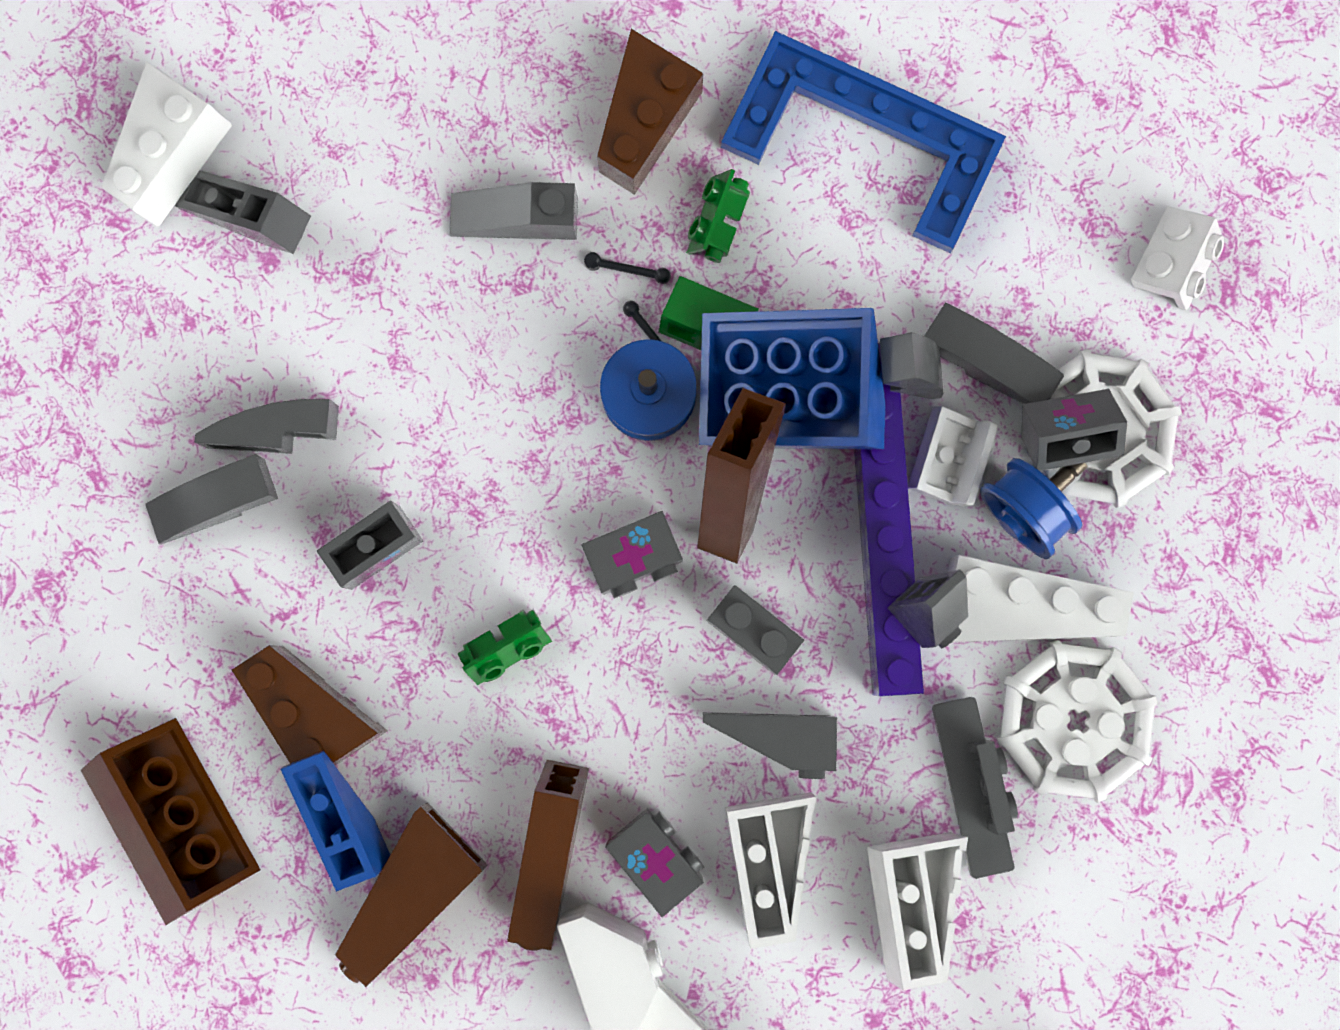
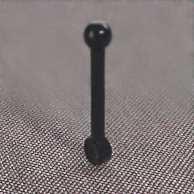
(594, 262)
(632, 309)

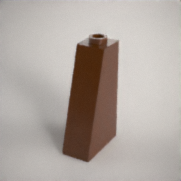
(738, 474)
(547, 855)
(413, 888)

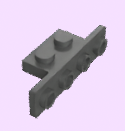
(977, 787)

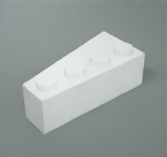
(1036, 605)

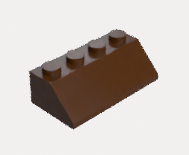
(169, 819)

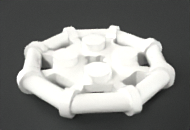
(1138, 420)
(1103, 721)

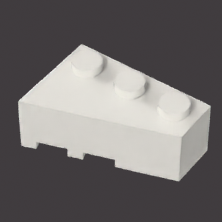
(161, 145)
(770, 862)
(915, 905)

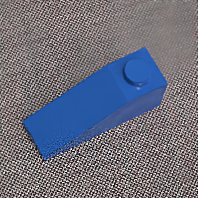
(336, 821)

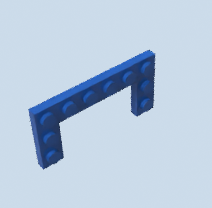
(875, 102)

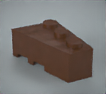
(645, 111)
(302, 708)

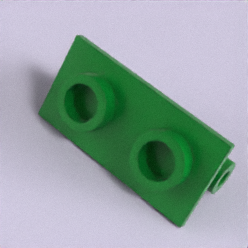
(722, 200)
(487, 659)

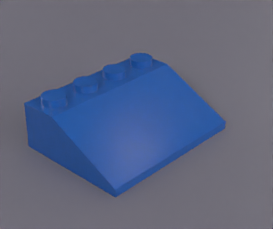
(811, 360)

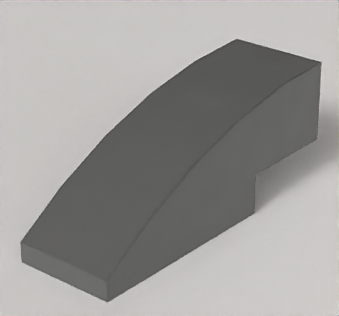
(992, 356)
(912, 365)
(272, 426)
(211, 499)

